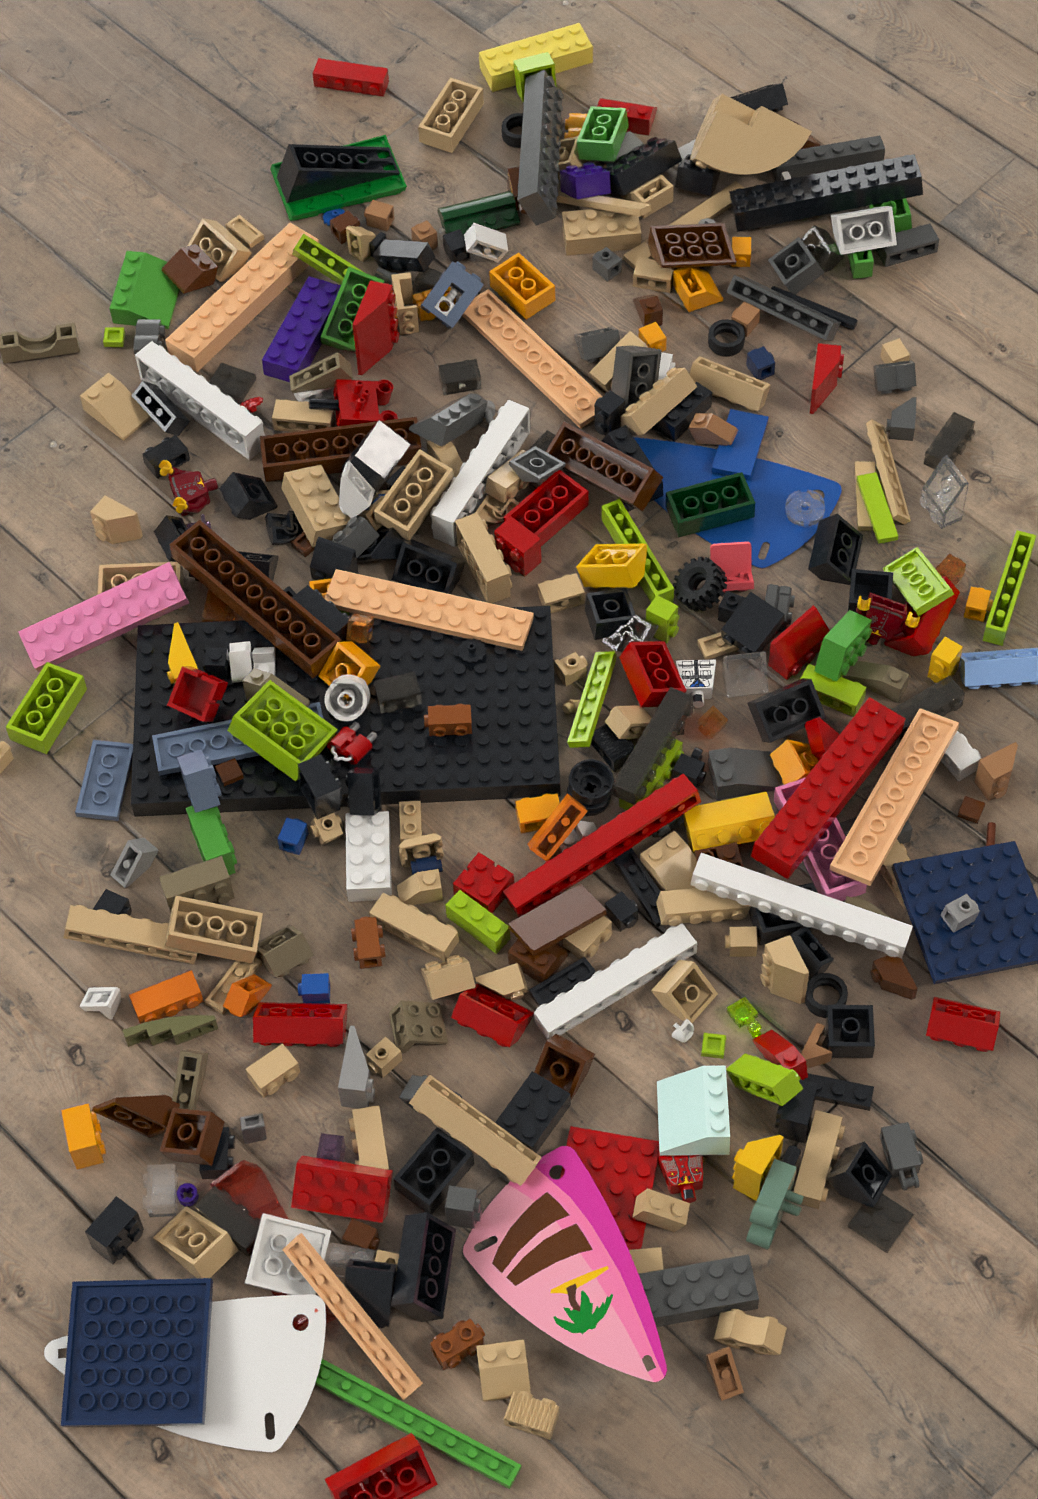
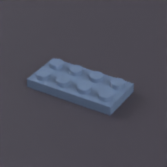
(105, 780)

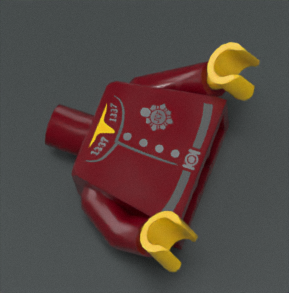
(188, 488)
(887, 617)

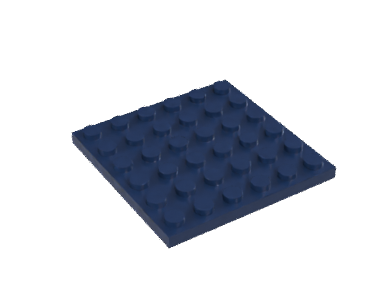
(1007, 923)
(137, 1353)

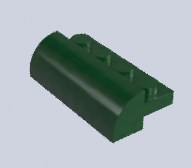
(492, 211)

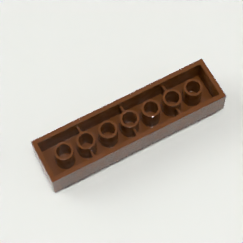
(326, 447)

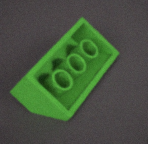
(339, 328)

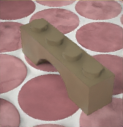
(61, 341)

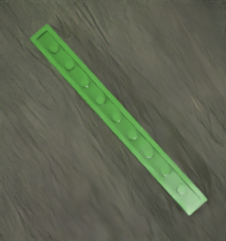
(421, 1425)

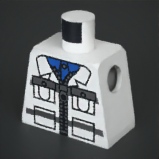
(697, 678)

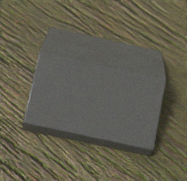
(535, 465)

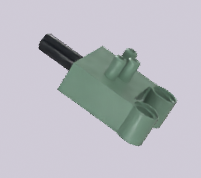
(775, 1200)

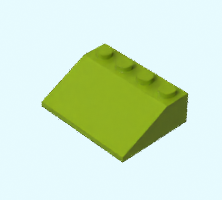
(281, 729)

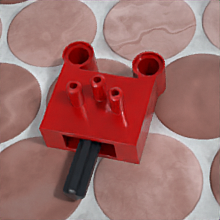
(357, 401)

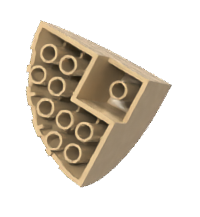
(745, 139)

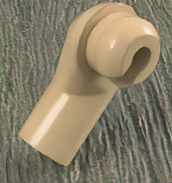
(570, 706)

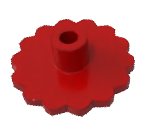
(252, 403)

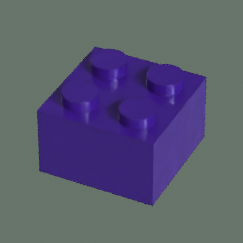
(585, 181)

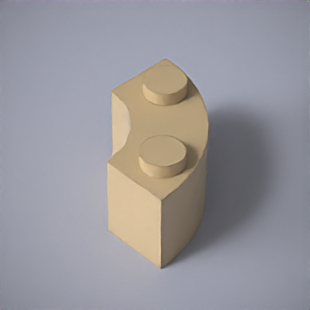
(758, 1333)

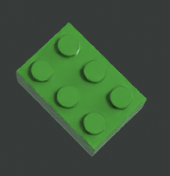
(602, 133)
(843, 645)
(212, 836)

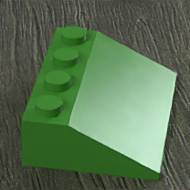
(143, 291)

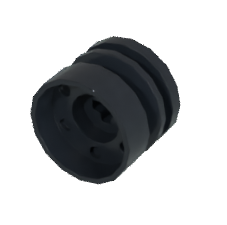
(591, 785)

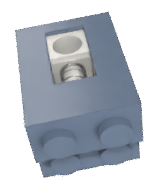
(462, 282)

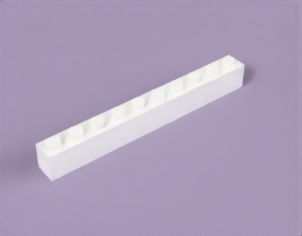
(801, 905)

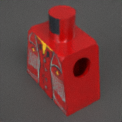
(682, 1174)

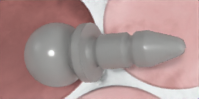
(490, 411)

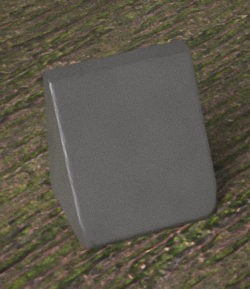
(253, 1128)

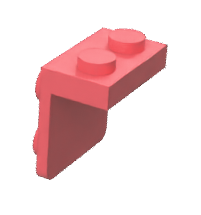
(735, 562)

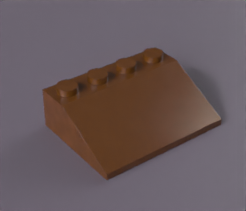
(690, 245)

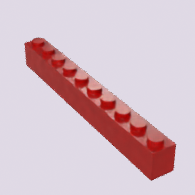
(602, 845)

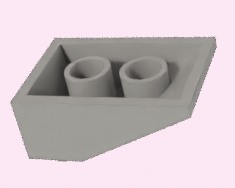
(355, 1083)

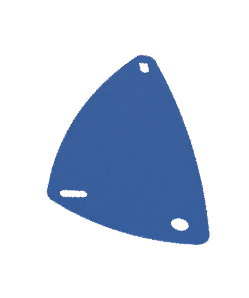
(770, 487)

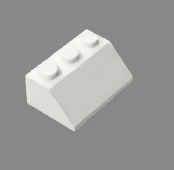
(864, 229)

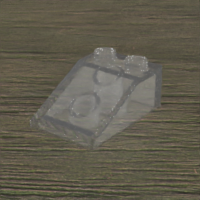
(945, 494)

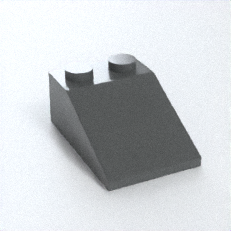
(741, 772)

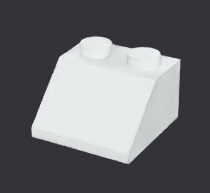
(355, 492)

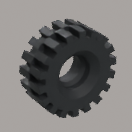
(692, 576)

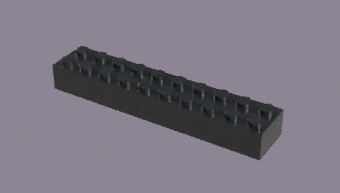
(826, 192)

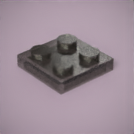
(233, 381)
(881, 1223)

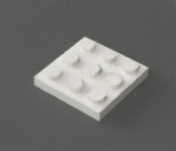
(271, 1266)

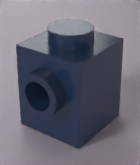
(760, 363)

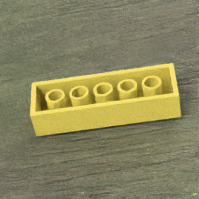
(566, 46)

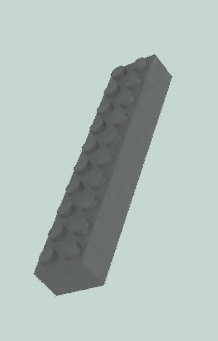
(540, 148)

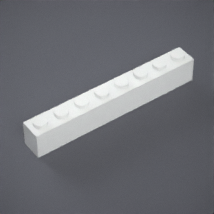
(615, 981)

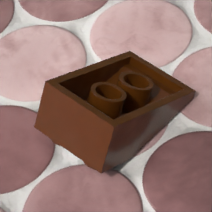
(141, 1113)

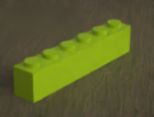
(626, 532)
(1009, 588)

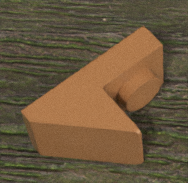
(813, 1050)
(724, 1373)

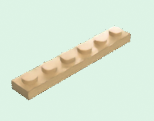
(888, 472)

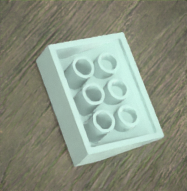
(694, 1113)

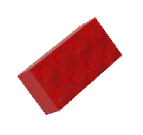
(551, 506)
(342, 1189)

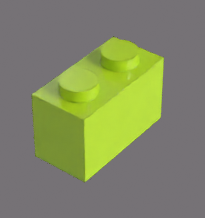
(665, 616)

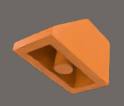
(246, 995)

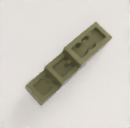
(180, 1028)

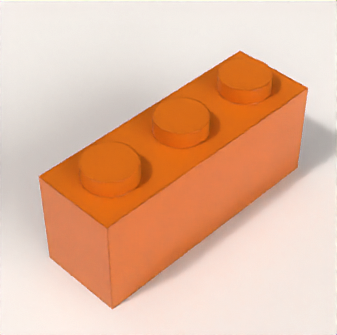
(557, 827)
(166, 998)

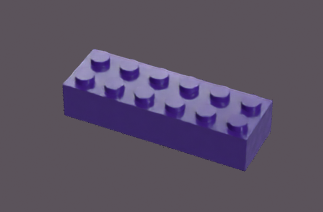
(301, 330)

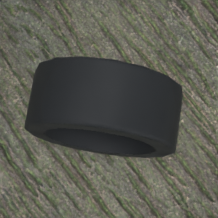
(509, 122)
(728, 326)
(821, 980)

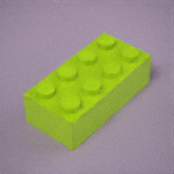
(46, 708)

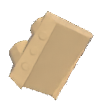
(420, 847)

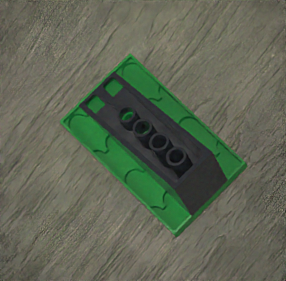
(333, 177)

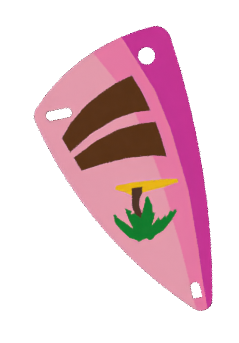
(568, 1266)

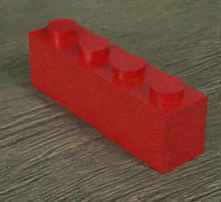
(350, 77)

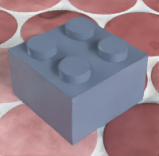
(199, 780)

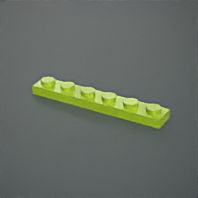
(592, 699)

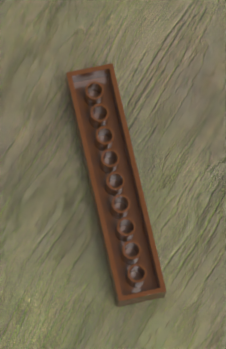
(255, 597)

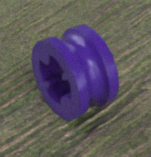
(187, 1187)

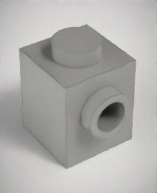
(960, 912)

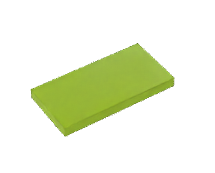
(918, 581)

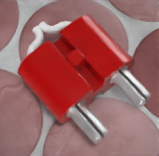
(350, 745)

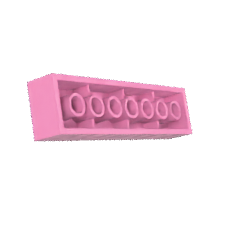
(104, 617)

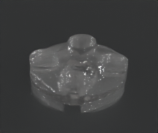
(805, 517)

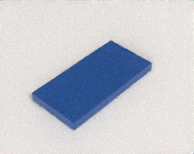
(745, 447)

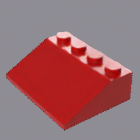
(375, 325)

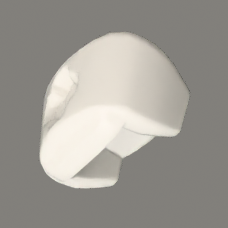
(683, 1032)

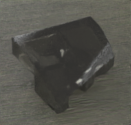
(636, 630)

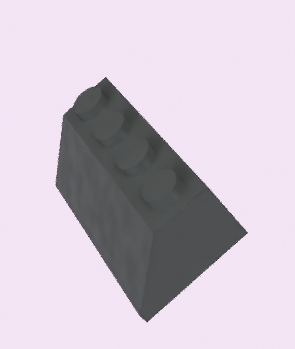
(451, 419)

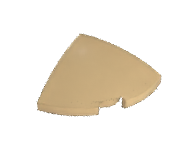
(493, 510)

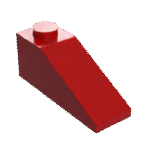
(781, 1052)

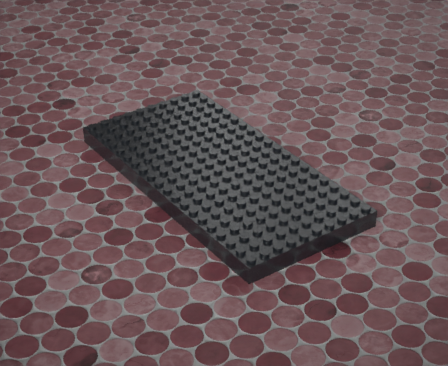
(504, 758)

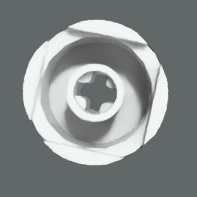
(338, 704)

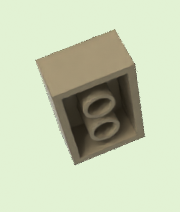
(203, 882)

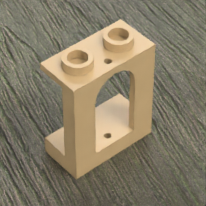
(407, 315)

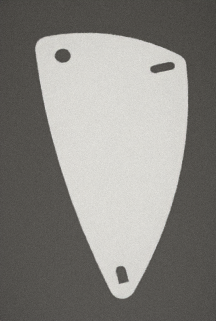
(253, 1369)

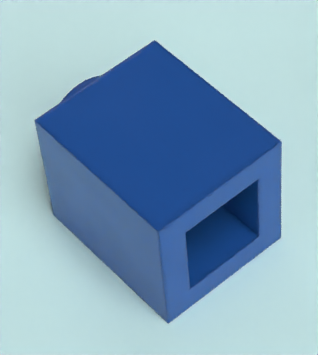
(293, 836)
(315, 988)

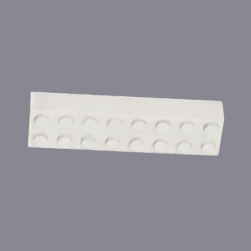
(201, 400)
(467, 490)

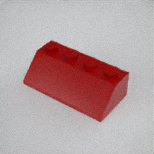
(921, 639)
(300, 1023)
(389, 1473)

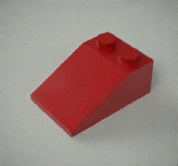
(825, 373)

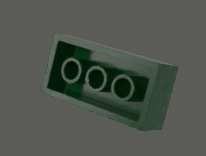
(710, 504)

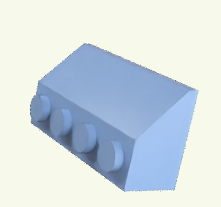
(999, 667)

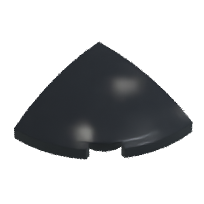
(282, 527)

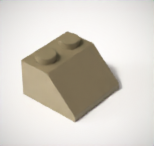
(284, 951)

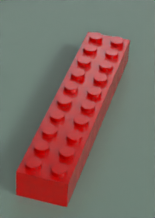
(828, 788)

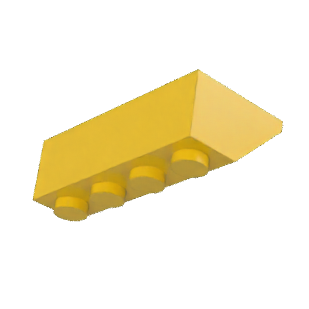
(728, 821)

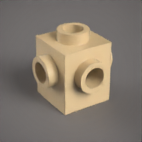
(326, 834)

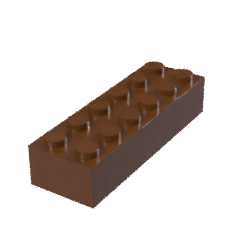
(604, 466)

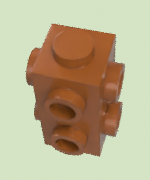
(449, 720)
(368, 949)
(457, 1344)

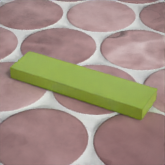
(877, 508)

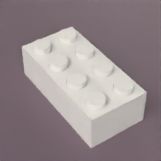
(368, 856)

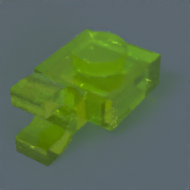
(745, 1014)

